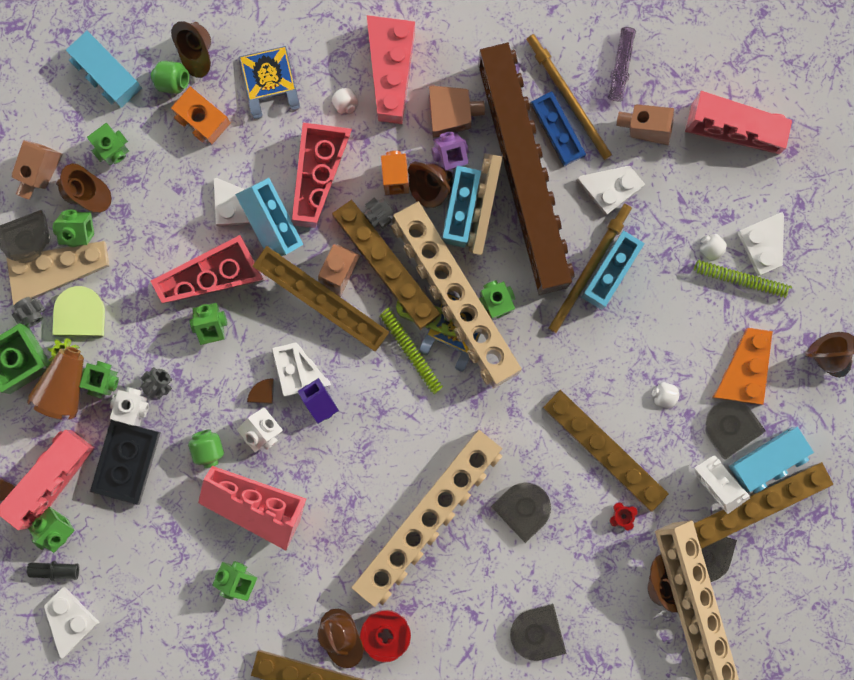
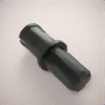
(53, 570)

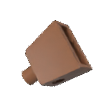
(452, 109)
(657, 123)
(34, 167)
(338, 268)

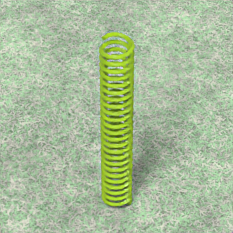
(741, 277)
(431, 385)

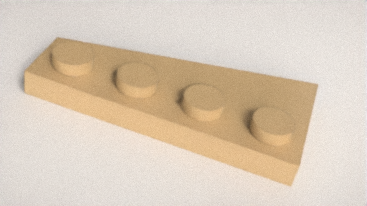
(485, 197)
(55, 269)

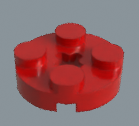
(374, 644)

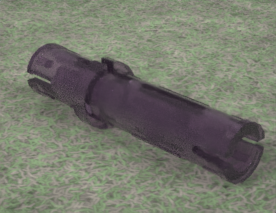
(620, 73)

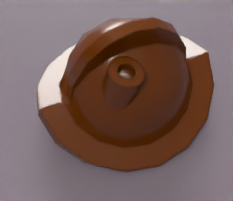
(429, 183)
(833, 353)

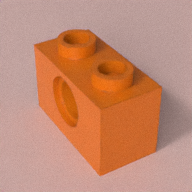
(193, 103)
(395, 173)

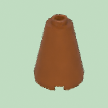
(58, 388)

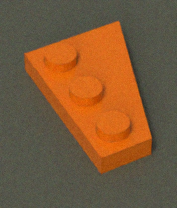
(748, 369)

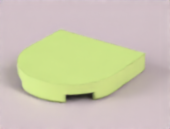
(78, 313)

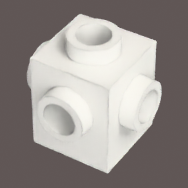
(121, 410)
(260, 430)

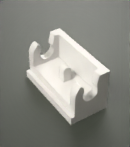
(721, 484)

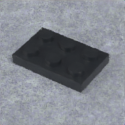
(125, 462)

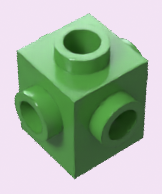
(108, 144)
(73, 228)
(502, 307)
(208, 323)
(91, 376)
(50, 530)
(234, 581)

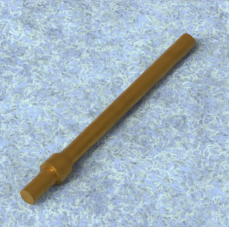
(544, 58)
(614, 227)

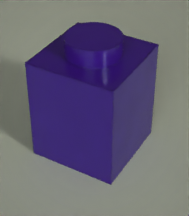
(318, 401)

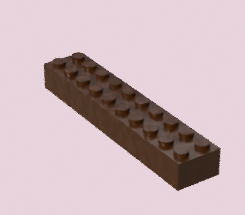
(524, 169)

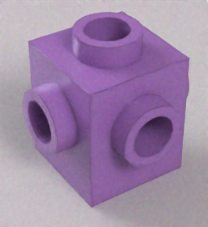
(450, 150)

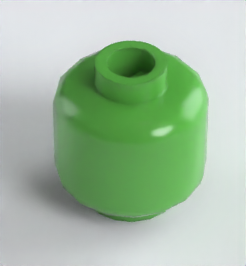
(170, 77)
(206, 448)

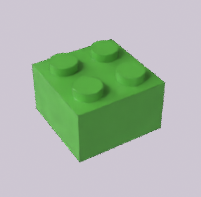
(20, 359)

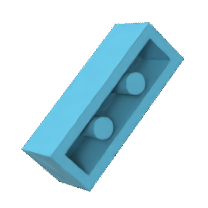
(103, 70)
(461, 206)
(269, 217)
(612, 270)
(771, 460)

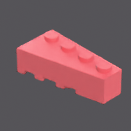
(391, 58)
(738, 123)
(317, 165)
(214, 271)
(45, 480)
(253, 505)

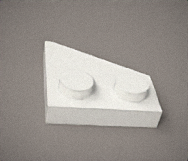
(611, 187)
(227, 206)
(764, 243)
(295, 369)
(68, 621)

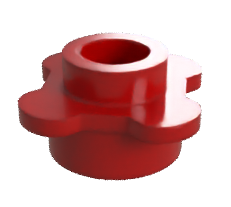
(630, 513)

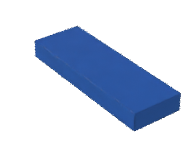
(557, 129)

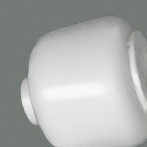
(344, 100)
(713, 246)
(665, 395)

